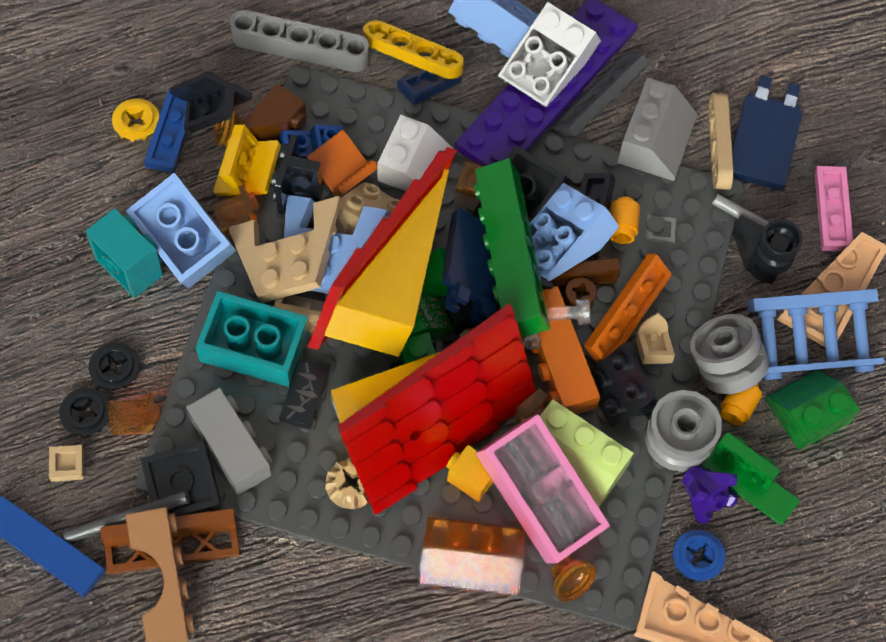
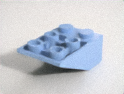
(569, 231)

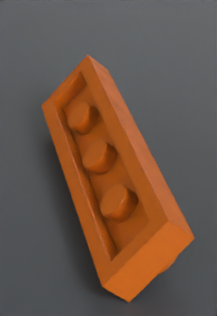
(628, 308)

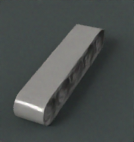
(313, 39)

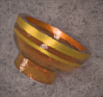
(223, 130)
(572, 578)

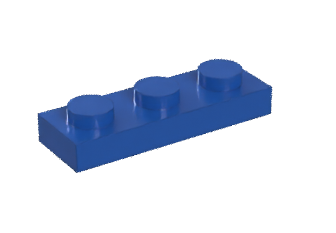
(168, 136)

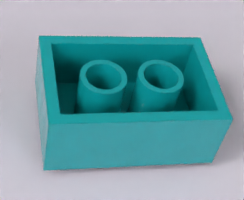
(252, 339)

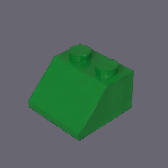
(813, 408)

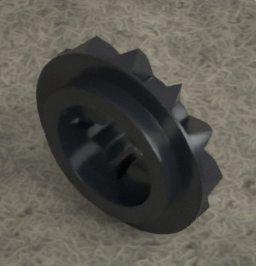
(121, 354)
(80, 400)

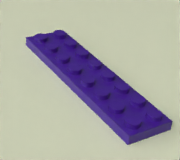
(522, 120)

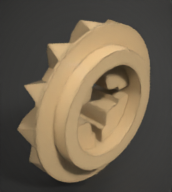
(345, 497)

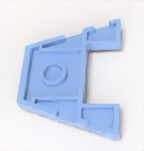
(342, 246)

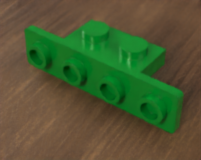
(754, 477)

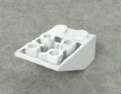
(549, 55)

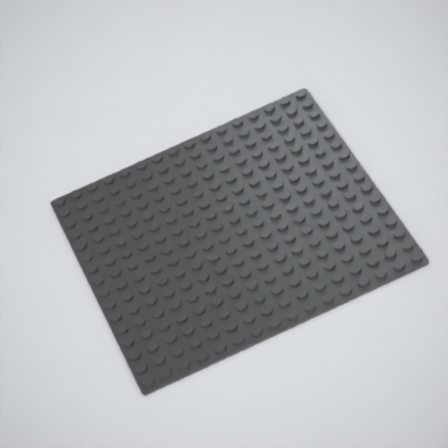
(296, 492)

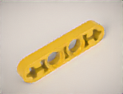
(442, 62)

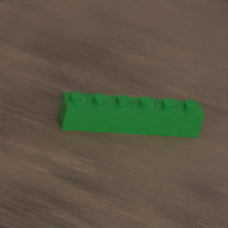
(511, 246)

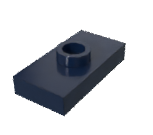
(424, 85)

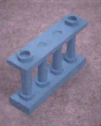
(827, 305)

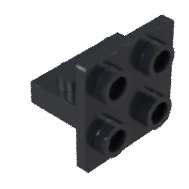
(208, 100)
(296, 176)
(623, 386)

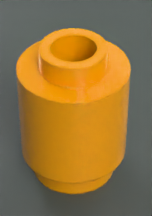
(626, 214)
(740, 406)

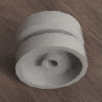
(729, 354)
(683, 430)

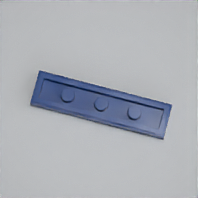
(48, 549)

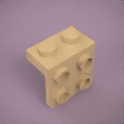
(362, 195)

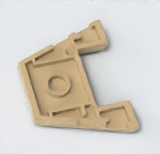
(290, 263)

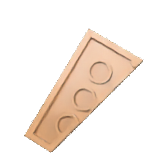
(848, 272)
(675, 616)

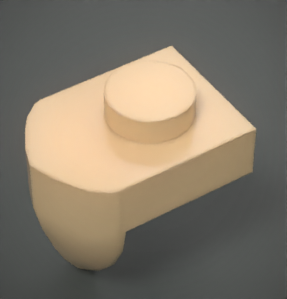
(654, 341)

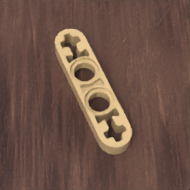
(720, 141)

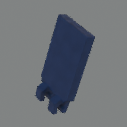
(766, 136)
(467, 267)

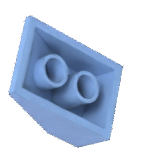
(182, 230)

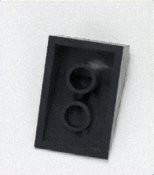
(537, 180)

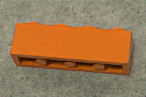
(564, 363)

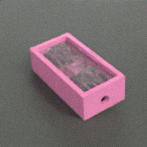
(542, 489)

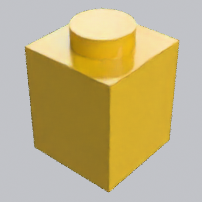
(468, 473)

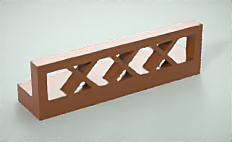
(188, 526)

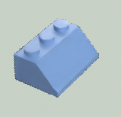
(495, 21)

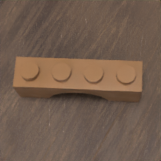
(152, 534)

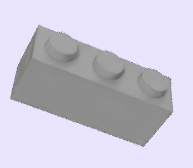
(230, 440)

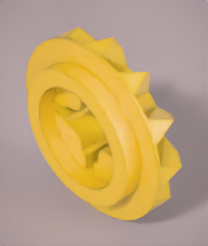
(134, 109)

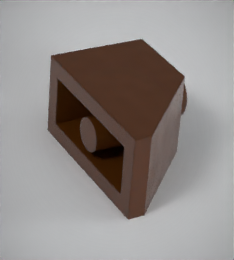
(275, 113)

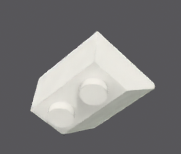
(408, 153)

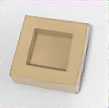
(66, 463)

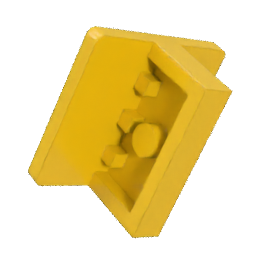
(246, 163)

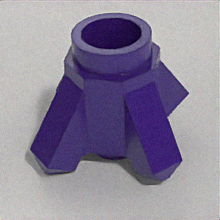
(709, 491)

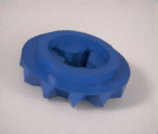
(713, 553)

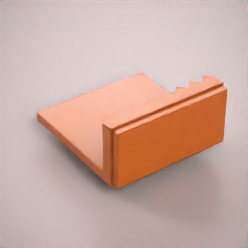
(341, 164)

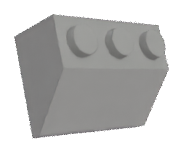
(658, 130)

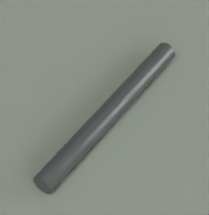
(119, 518)

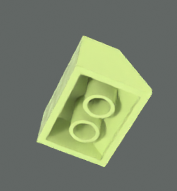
(592, 454)

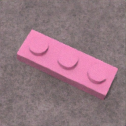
(833, 208)

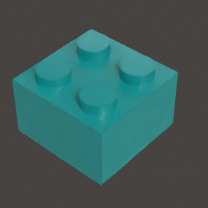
(125, 252)

